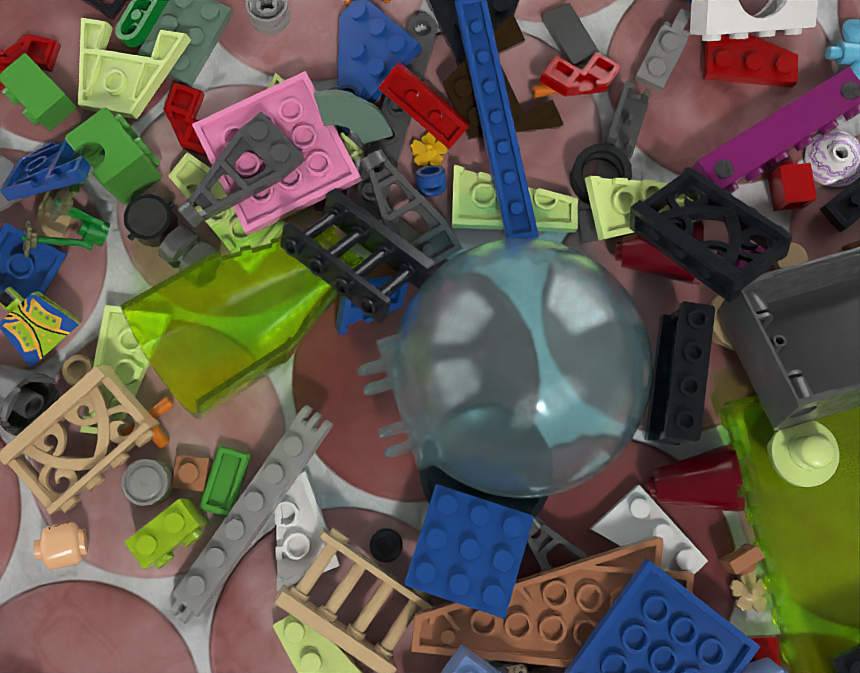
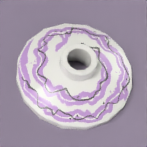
(827, 166)

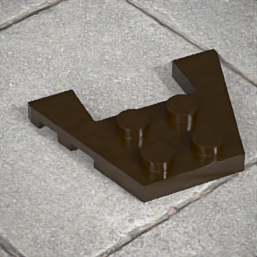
(461, 94)

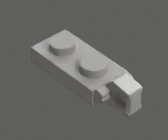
(664, 53)

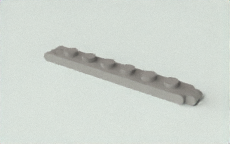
(249, 514)

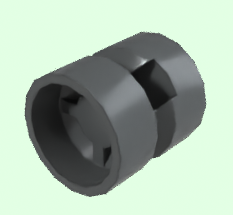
(183, 248)

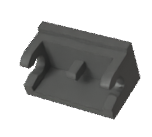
(627, 119)

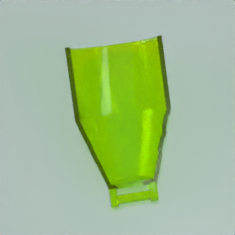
(229, 320)

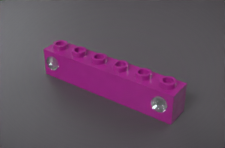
(783, 131)

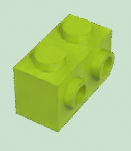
(166, 533)

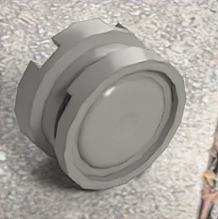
(268, 15)
(147, 482)

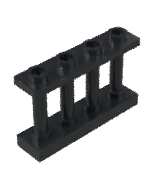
(372, 235)

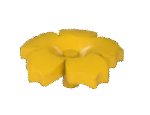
(428, 151)

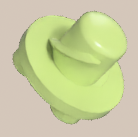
(804, 454)

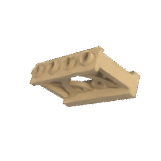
(33, 439)

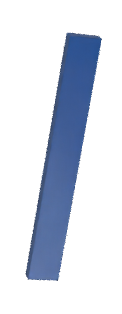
(496, 119)

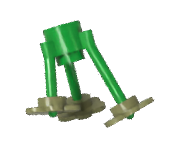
(90, 228)

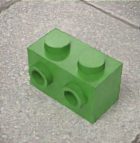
(37, 92)

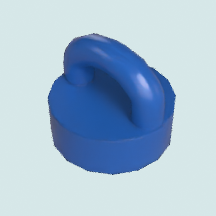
(431, 177)

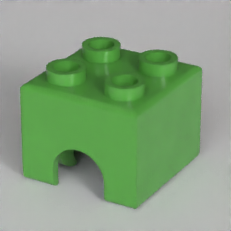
(116, 154)

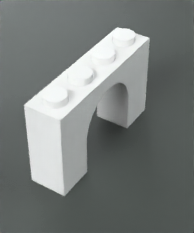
(720, 17)

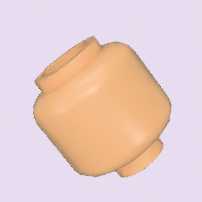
(61, 545)

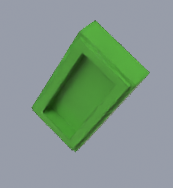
(225, 480)

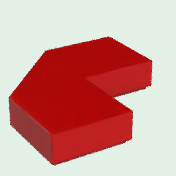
(39, 49)
(572, 81)
(181, 110)

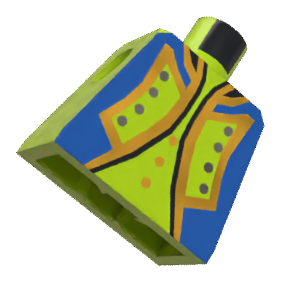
(34, 324)

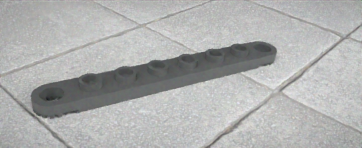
(397, 117)

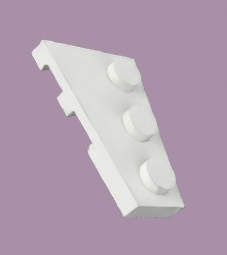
(639, 518)
(297, 532)

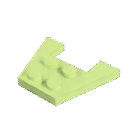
(122, 80)

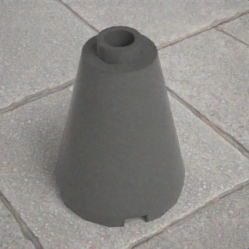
(23, 397)

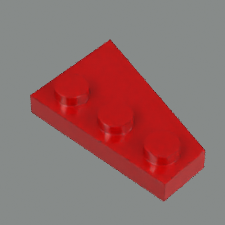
(750, 62)

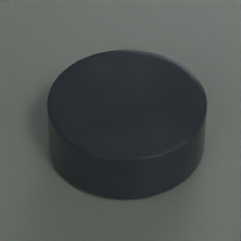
(386, 545)

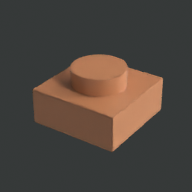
(191, 473)
(742, 560)

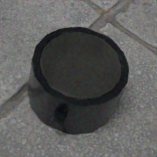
(150, 219)

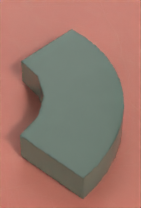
(353, 112)

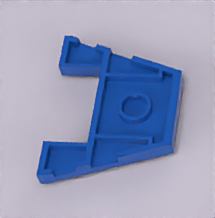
(44, 171)

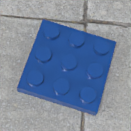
(469, 551)

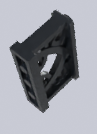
(696, 257)
(680, 374)

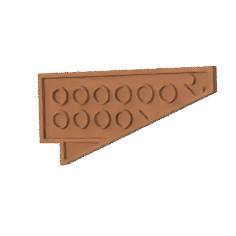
(547, 611)

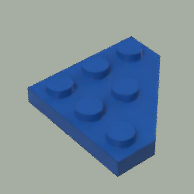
(370, 48)

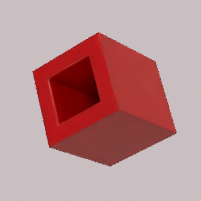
(792, 186)

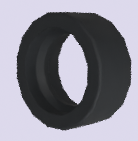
(598, 152)

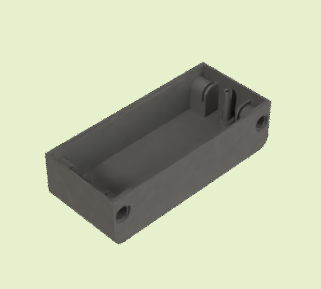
(800, 338)

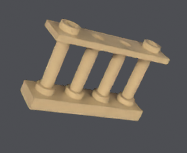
(324, 618)

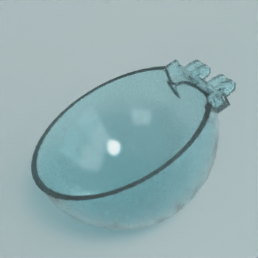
(517, 369)

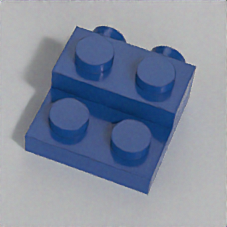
(29, 273)

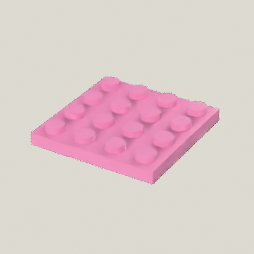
(296, 114)

